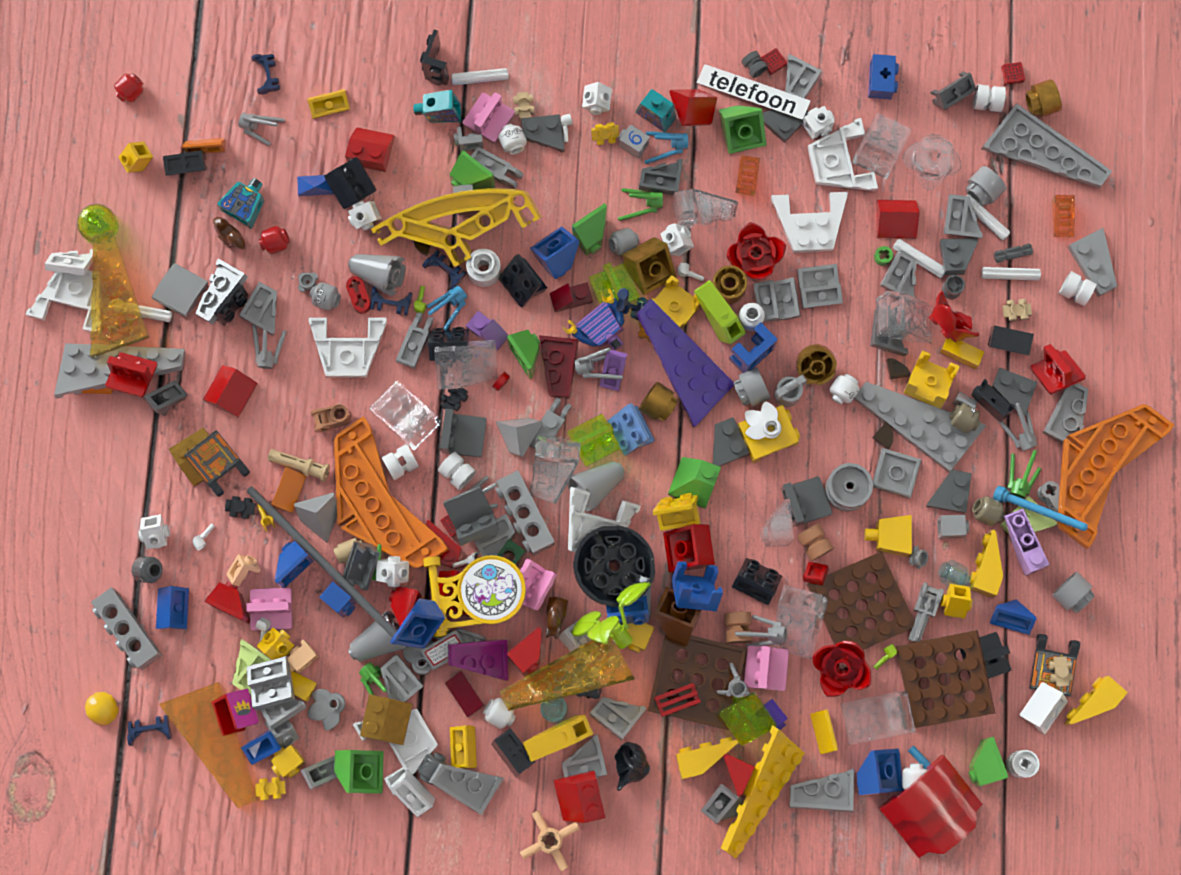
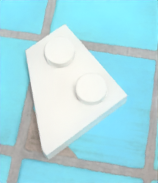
(69, 262)

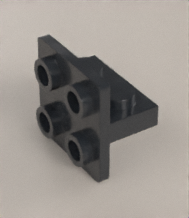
(350, 183)
(521, 280)
(440, 338)
(757, 581)
(994, 655)

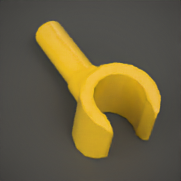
(266, 520)

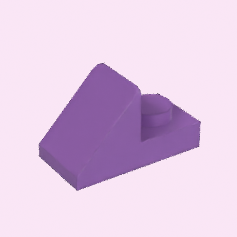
(487, 329)
(614, 365)

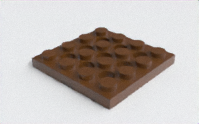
(885, 583)
(689, 667)
(977, 683)

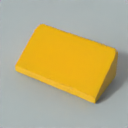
(328, 103)
(962, 352)
(302, 686)
(824, 731)
(463, 746)

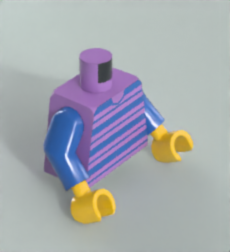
(600, 325)

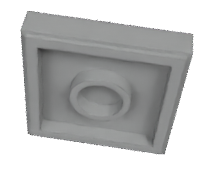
(896, 473)

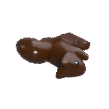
(228, 234)
(555, 615)

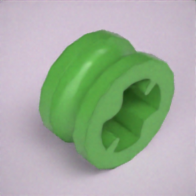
(884, 261)

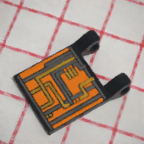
(214, 459)
(1042, 657)

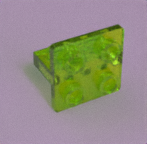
(614, 279)
(596, 439)
(747, 718)

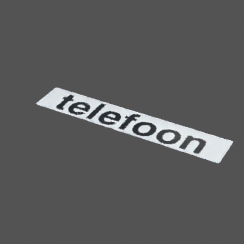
(753, 91)

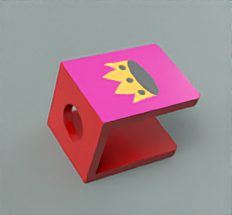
(234, 712)

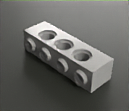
(515, 483)
(148, 651)

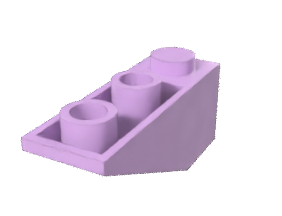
(1025, 543)

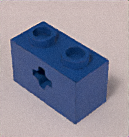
(883, 66)
(338, 600)

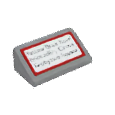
(437, 653)

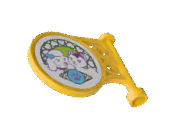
(487, 590)

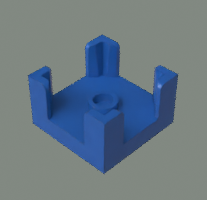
(765, 344)
(696, 591)

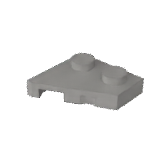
(399, 679)

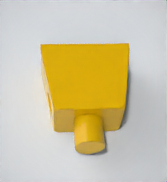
(892, 535)

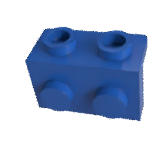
(634, 613)

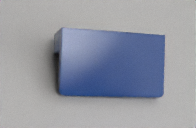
(172, 607)

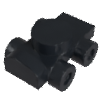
(455, 398)
(237, 506)

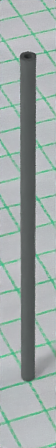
(321, 561)

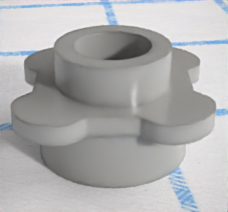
(303, 277)
(918, 557)

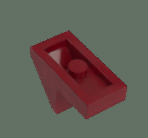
(571, 297)

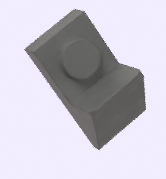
(165, 397)

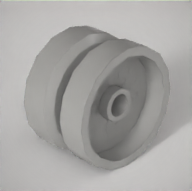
(855, 477)

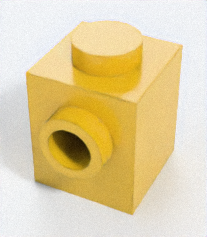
(135, 157)
(957, 601)
(287, 762)

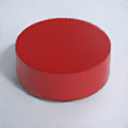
(501, 381)

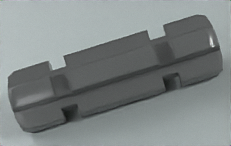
(1012, 253)

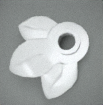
(761, 420)

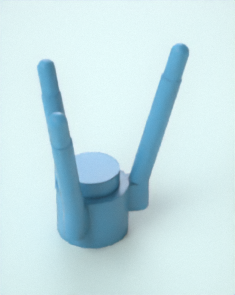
(678, 141)
(455, 297)

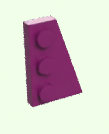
(481, 657)

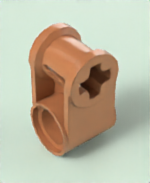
(329, 418)

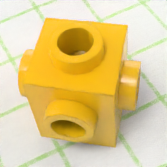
(275, 644)

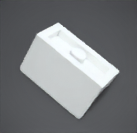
(1044, 707)

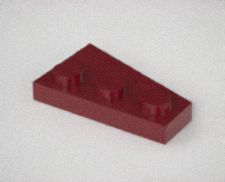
(559, 362)

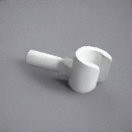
(565, 121)
(683, 271)
(198, 541)
(467, 561)
(263, 625)

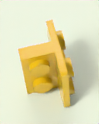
(677, 512)

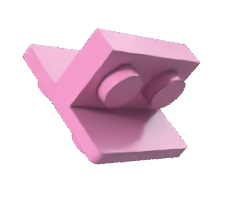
(488, 116)
(537, 582)
(273, 605)
(766, 668)

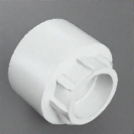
(487, 277)

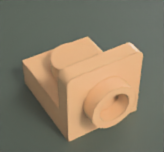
(240, 568)

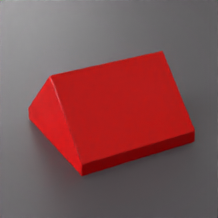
(694, 106)
(897, 219)
(230, 390)
(739, 771)

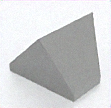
(518, 434)
(318, 514)
(722, 805)

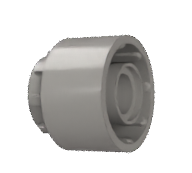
(985, 186)
(751, 388)
(1074, 593)

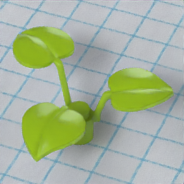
(610, 627)

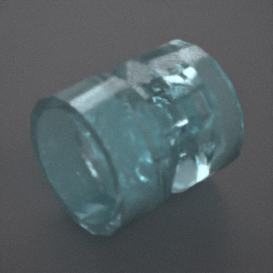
(554, 710)

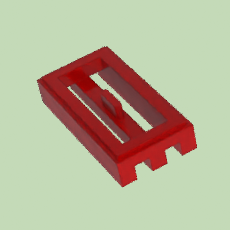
(660, 705)

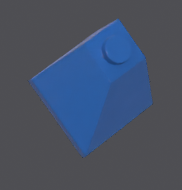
(556, 252)
(291, 563)
(419, 625)
(880, 772)

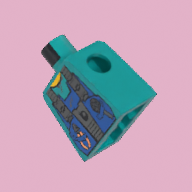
(439, 107)
(656, 109)
(243, 202)

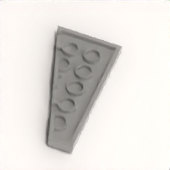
(1036, 144)

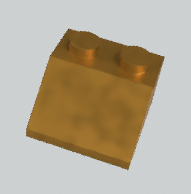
(649, 264)
(184, 446)
(386, 719)

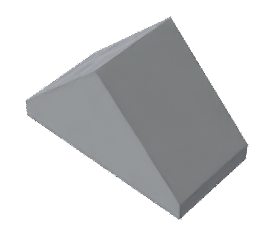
(320, 773)

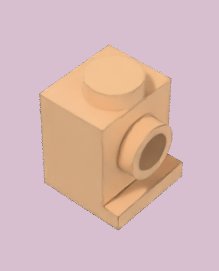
(301, 657)

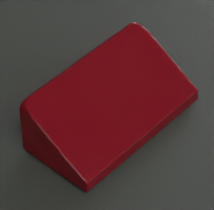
(464, 694)

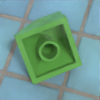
(742, 128)
(469, 171)
(591, 230)
(525, 349)
(695, 477)
(987, 764)
(360, 770)

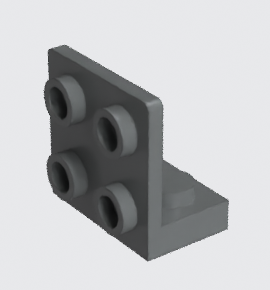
(462, 434)
(806, 500)
(471, 515)

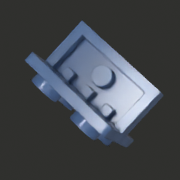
(630, 429)

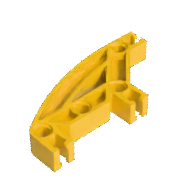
(493, 202)

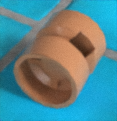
(815, 542)
(737, 623)

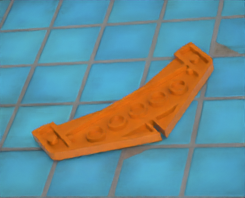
(1103, 452)
(366, 495)

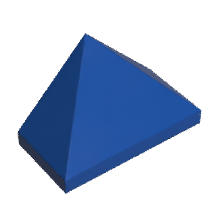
(313, 186)
(1014, 617)
(261, 747)

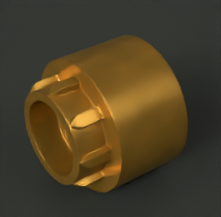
(1043, 98)
(734, 275)
(658, 402)

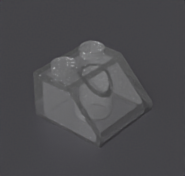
(778, 528)

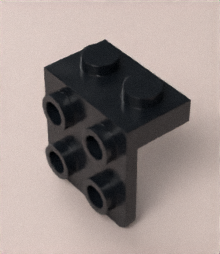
(434, 69)
(228, 307)

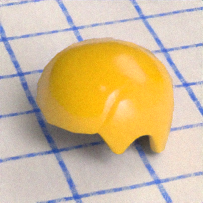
(101, 708)

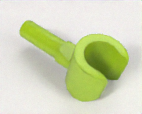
(419, 306)
(890, 652)

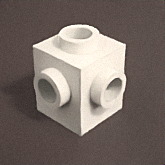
(597, 98)
(818, 122)
(367, 210)
(677, 239)
(154, 532)
(392, 571)

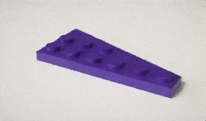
(689, 369)

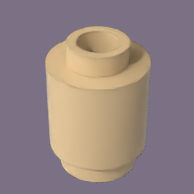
(343, 550)

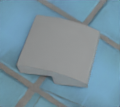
(819, 286)
(179, 290)
(778, 299)
(270, 683)

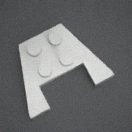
(832, 161)
(811, 230)
(65, 290)
(347, 355)
(583, 523)
(417, 744)

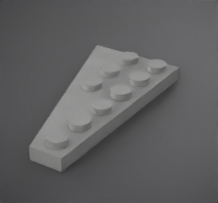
(82, 372)
(919, 424)

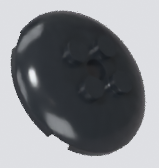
(616, 546)

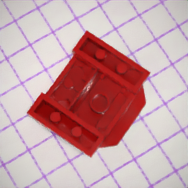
(933, 810)

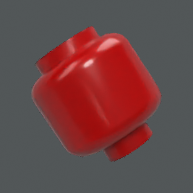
(128, 87)
(274, 239)

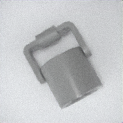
(789, 390)

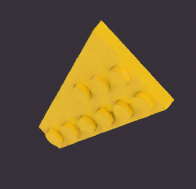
(763, 788)

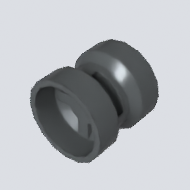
(754, 64)
(956, 285)

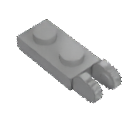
(497, 166)
(414, 342)
(551, 422)

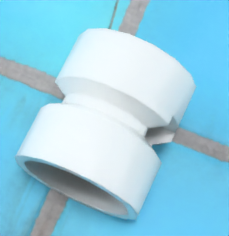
(989, 98)
(1077, 288)
(393, 465)
(456, 470)
(1022, 764)

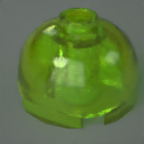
(96, 220)

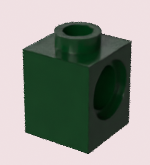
(511, 547)

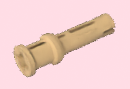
(307, 466)

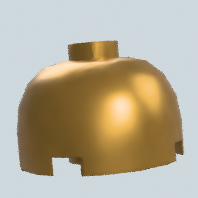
(816, 364)

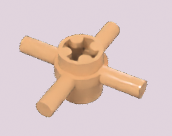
(559, 835)

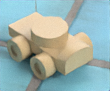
(524, 109)
(1014, 310)
(1061, 668)

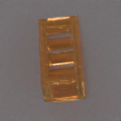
(747, 189)
(1070, 207)

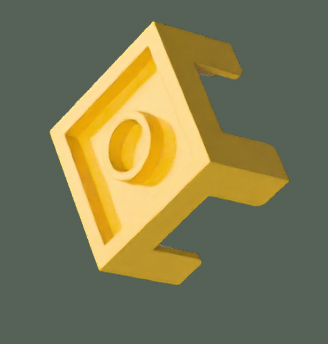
(677, 302)
(930, 381)

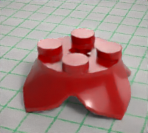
(750, 239)
(953, 324)
(835, 680)

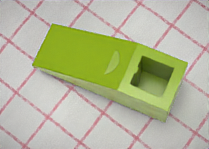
(719, 313)

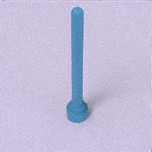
(1003, 495)

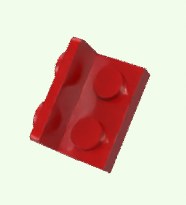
(1057, 370)
(130, 374)

